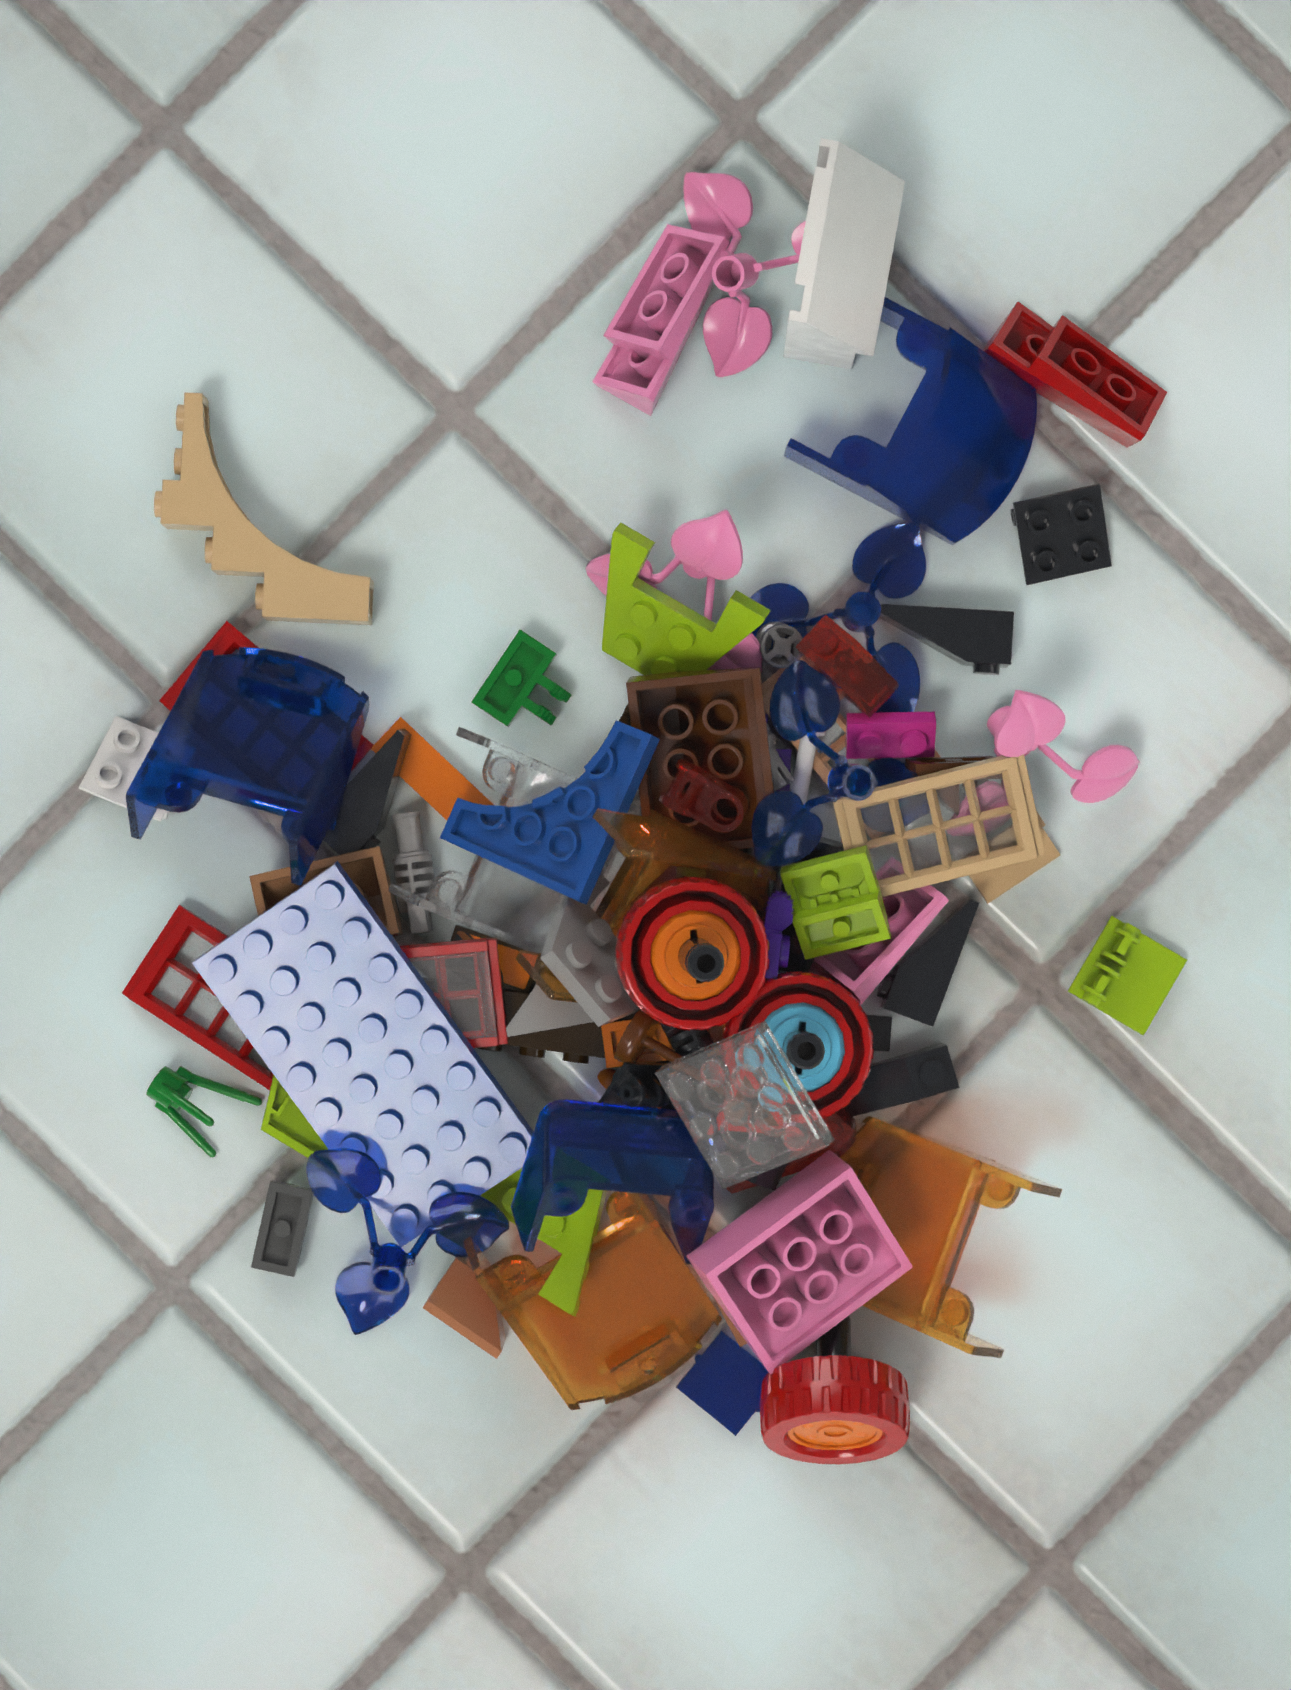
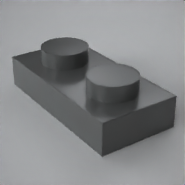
(282, 1228)

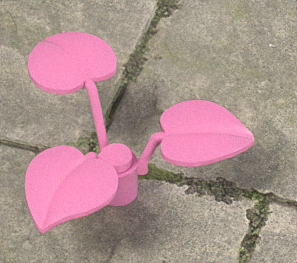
(732, 329)
(706, 549)
(1037, 721)

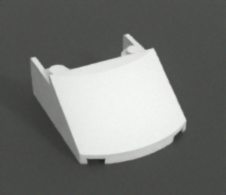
(844, 258)

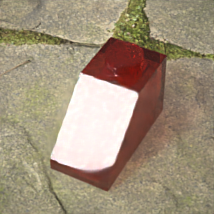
(847, 666)

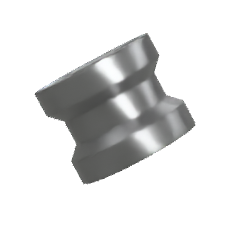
(784, 649)

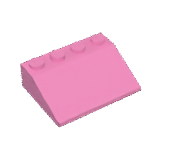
(800, 1260)

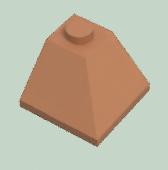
(467, 1308)

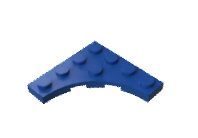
(556, 834)

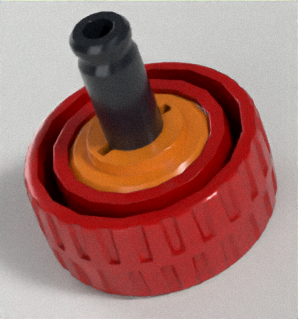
(692, 953)
(834, 1405)

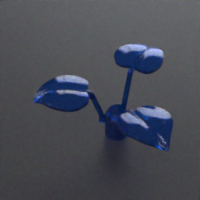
(896, 567)
(800, 706)
(380, 1288)

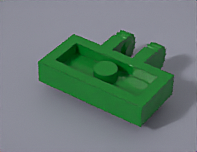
(515, 679)

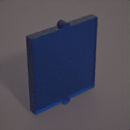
(725, 1382)

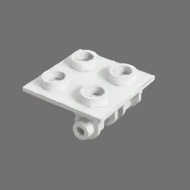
(119, 762)

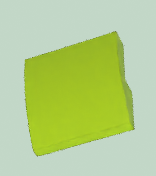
(836, 902)

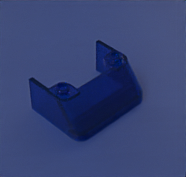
(612, 1150)

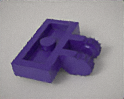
(777, 918)

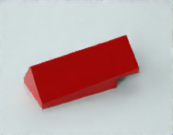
(1077, 374)

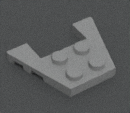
(584, 960)

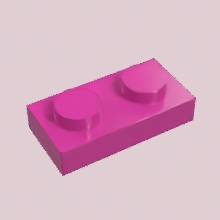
(890, 735)

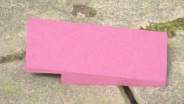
(659, 316)
(866, 966)

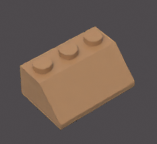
(364, 868)

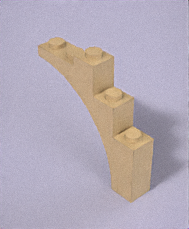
(203, 502)

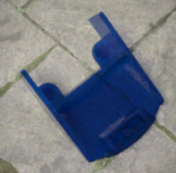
(954, 444)
(259, 735)

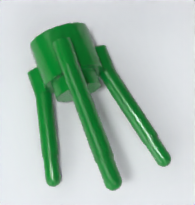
(172, 1094)

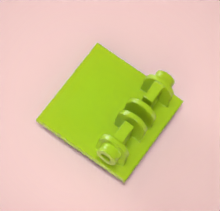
(1127, 975)

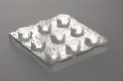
(744, 1105)

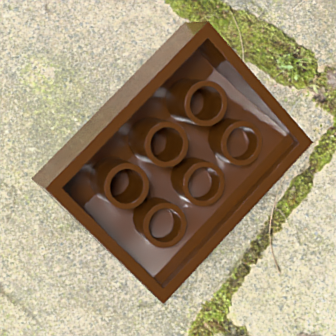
(713, 723)

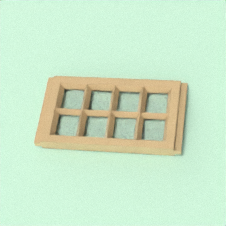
(945, 824)

